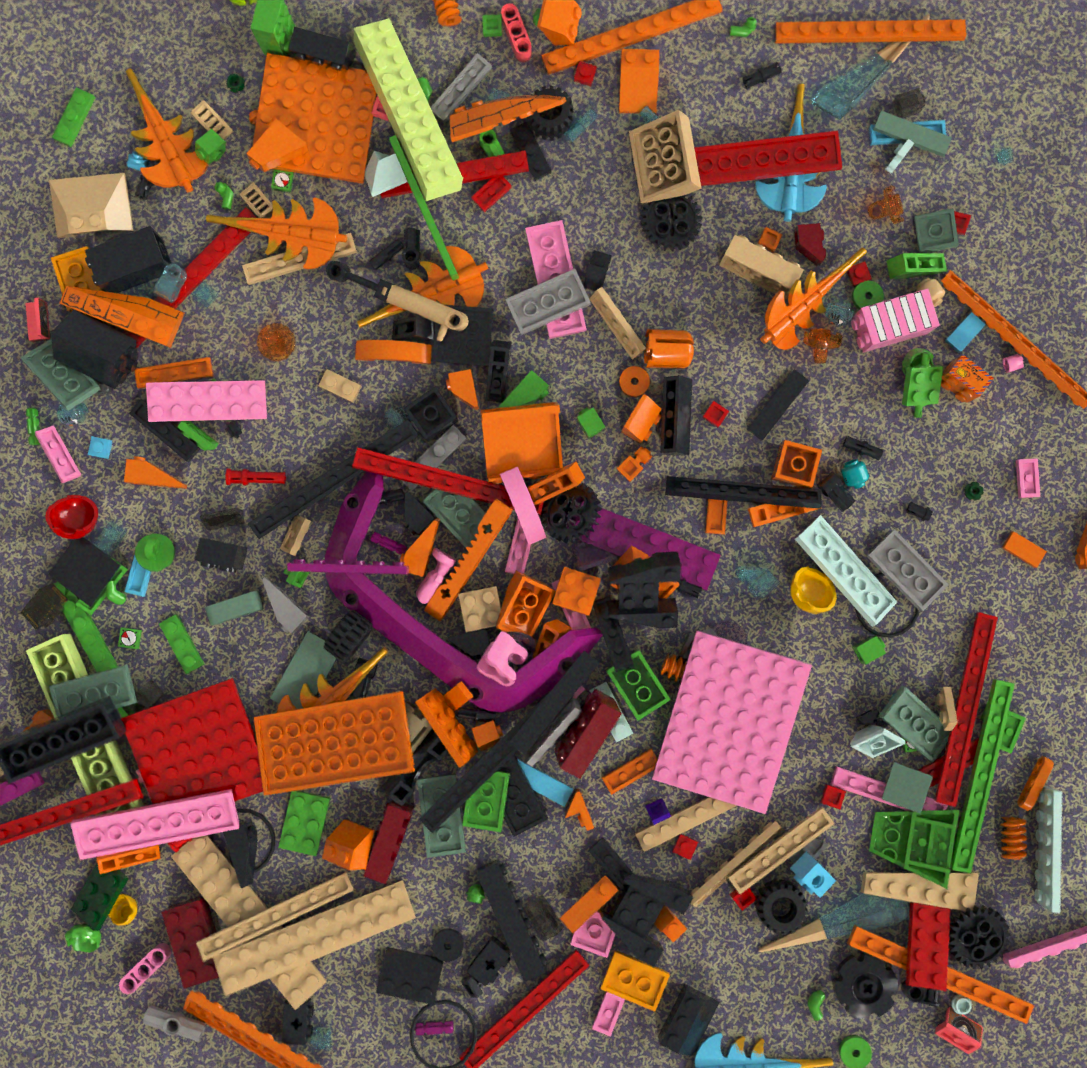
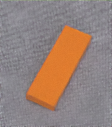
(630, 771)

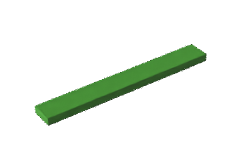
(423, 207)

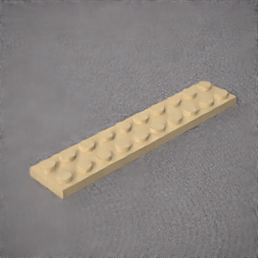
(219, 885)
(313, 937)

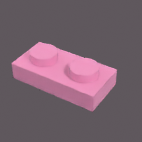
(1027, 478)
(608, 1013)

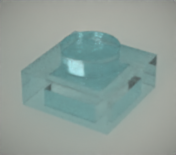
(205, 294)

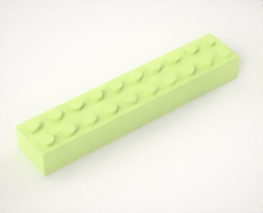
(407, 109)
(102, 766)

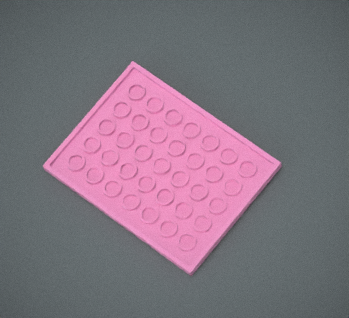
(731, 721)

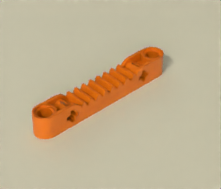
(440, 603)

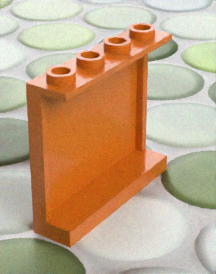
(522, 439)

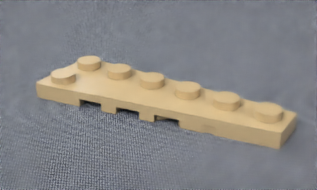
(914, 888)

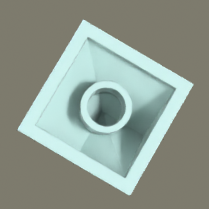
(383, 173)
(875, 741)

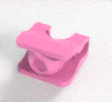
(495, 658)

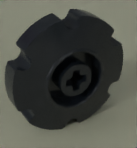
(860, 1000)

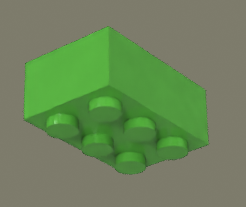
(272, 26)
(639, 686)

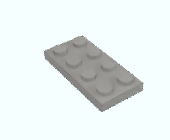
(548, 302)
(907, 570)

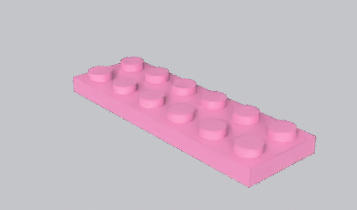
(551, 259)
(206, 400)

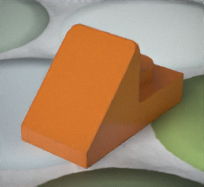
(577, 806)
(669, 924)

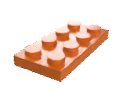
(447, 727)

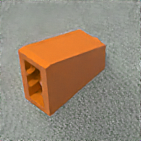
(275, 147)

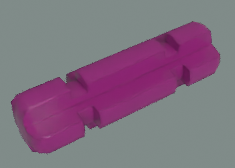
(388, 543)
(434, 1028)

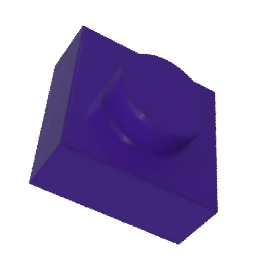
(658, 811)

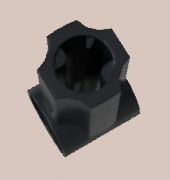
(411, 247)
(832, 488)
(362, 689)

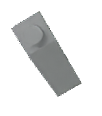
(285, 608)

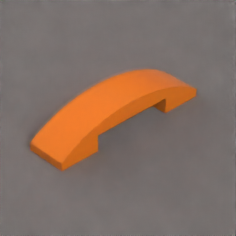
(393, 351)
(770, 513)

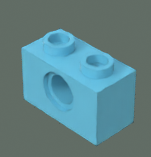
(811, 873)

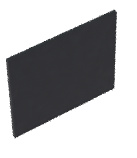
(84, 570)

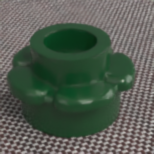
(235, 78)
(969, 491)

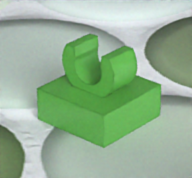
(296, 578)

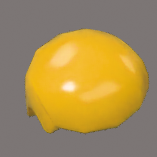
(124, 910)

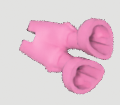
(435, 577)

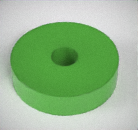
(870, 288)
(853, 1043)

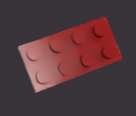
(928, 946)

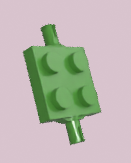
(922, 385)

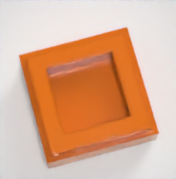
(770, 239)

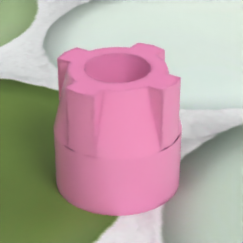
(1013, 363)

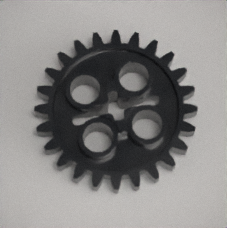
(688, 219)
(571, 513)
(978, 937)

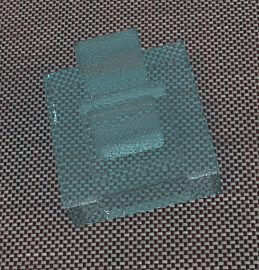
(321, 1042)

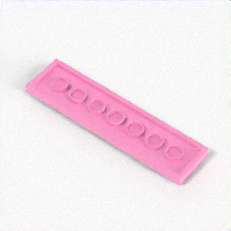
(155, 824)

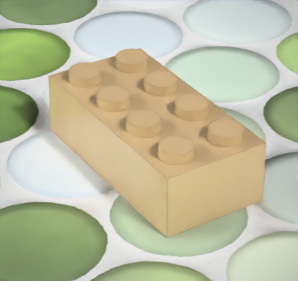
(760, 266)

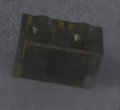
(44, 606)

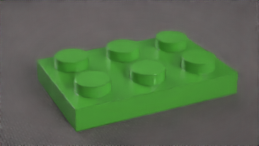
(487, 805)
(304, 822)

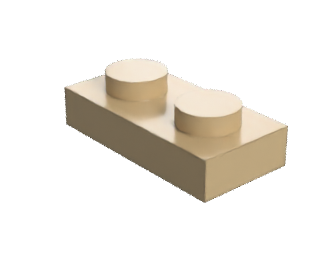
(339, 386)
(295, 535)
(947, 708)

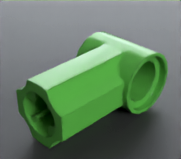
(493, 148)

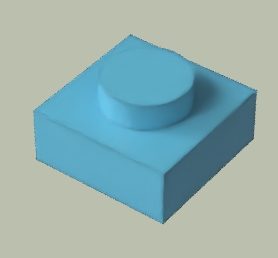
(100, 447)

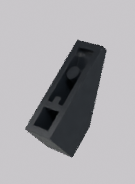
(498, 370)
(242, 849)

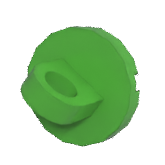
(155, 552)

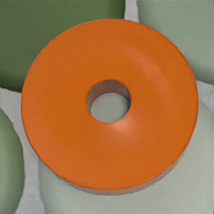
(640, 375)

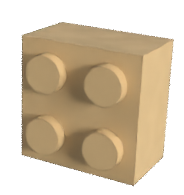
(480, 608)

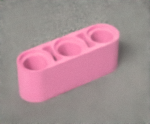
(137, 973)

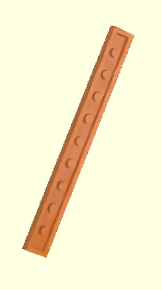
(870, 31)
(630, 34)
(1017, 339)
(956, 981)

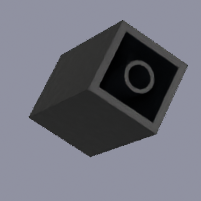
(128, 260)
(94, 349)

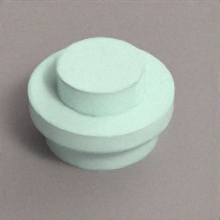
(961, 1004)

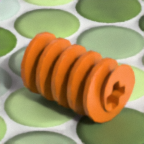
(447, 12)
(673, 667)
(1014, 838)

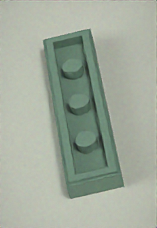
(919, 135)

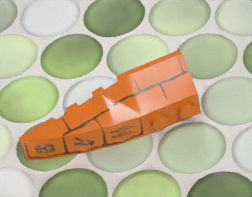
(487, 115)
(127, 312)

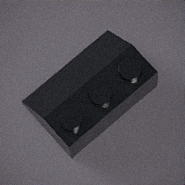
(322, 49)
(409, 976)
(687, 1021)

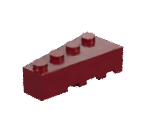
(388, 841)

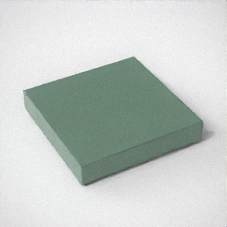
(936, 231)
(907, 787)

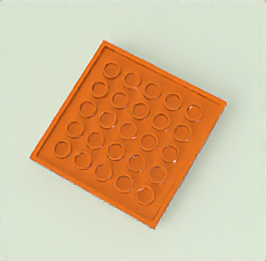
(324, 110)

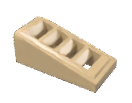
(203, 112)
(267, 213)

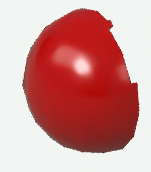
(72, 516)

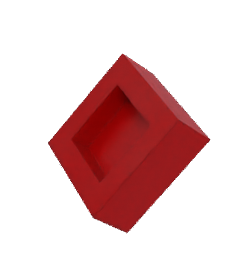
(585, 73)
(962, 221)
(859, 274)
(715, 414)
(833, 796)
(685, 846)
(744, 899)

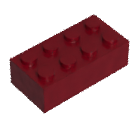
(587, 733)
(185, 926)

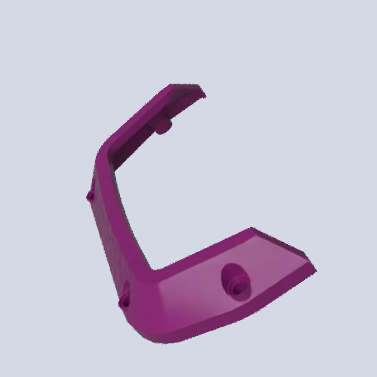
(419, 642)

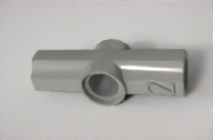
(162, 1019)

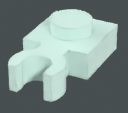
(900, 153)

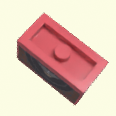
(37, 320)
(960, 1031)

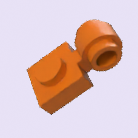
(631, 467)

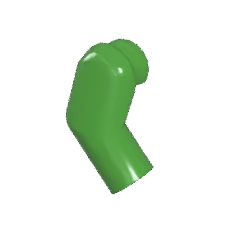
(744, 30)
(226, 193)
(814, 1003)

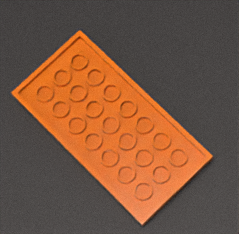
(334, 743)

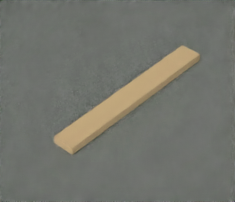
(274, 916)

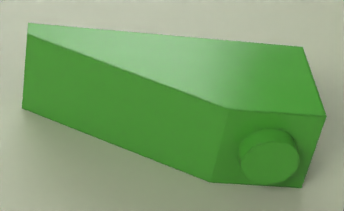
(916, 265)
(527, 392)

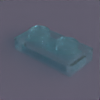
(110, 538)

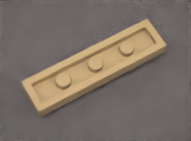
(617, 323)

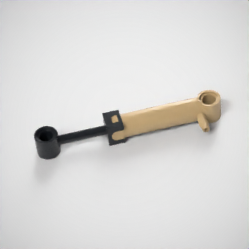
(404, 299)

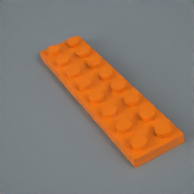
(244, 1033)

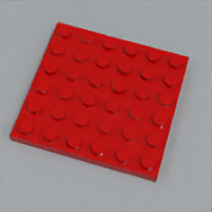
(196, 745)

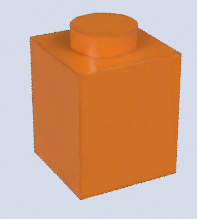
(487, 735)

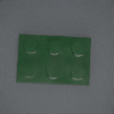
(99, 896)

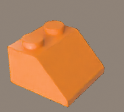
(559, 21)
(641, 419)
(349, 845)

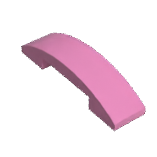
(523, 505)

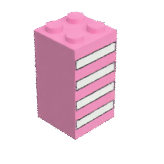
(895, 320)

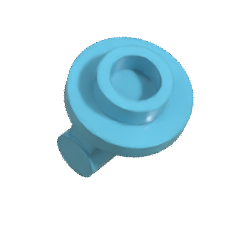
(135, 161)

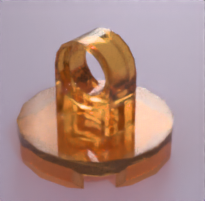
(890, 205)
(822, 341)
(276, 342)

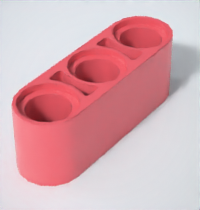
(516, 24)

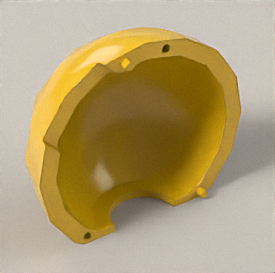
(812, 591)

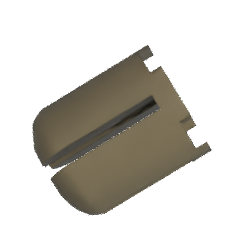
(417, 725)

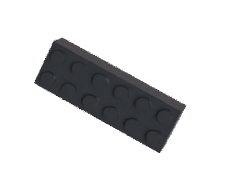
(60, 739)

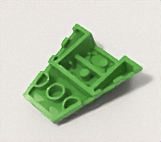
(917, 841)

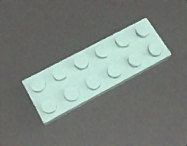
(846, 571)
(1049, 849)

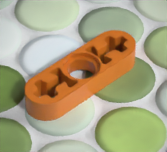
(1035, 783)

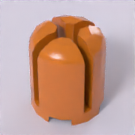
(668, 349)

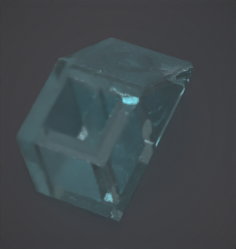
(758, 579)

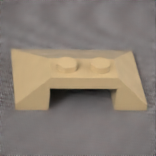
(91, 204)

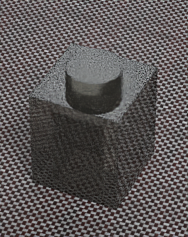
(909, 103)

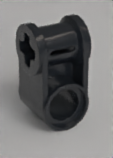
(921, 995)

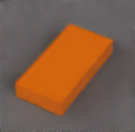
(716, 516)
(1024, 549)
(457, 696)

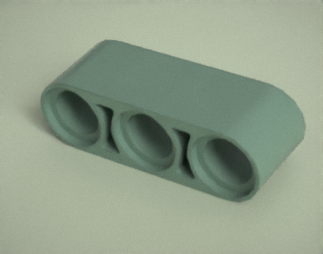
(234, 608)

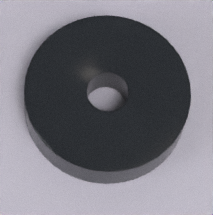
(451, 936)

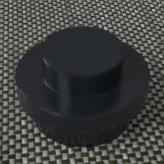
(233, 430)

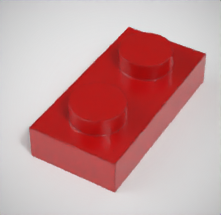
(491, 193)

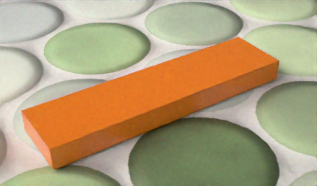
(174, 372)

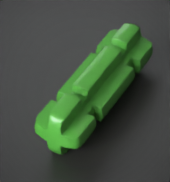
(32, 425)

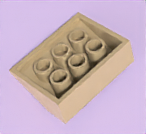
(665, 158)

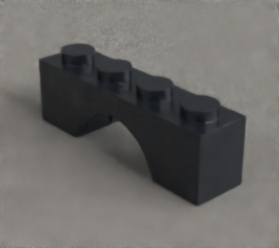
(401, 786)

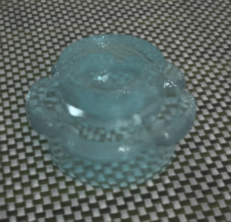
(1005, 156)

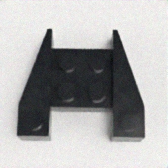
(640, 590)
(638, 910)

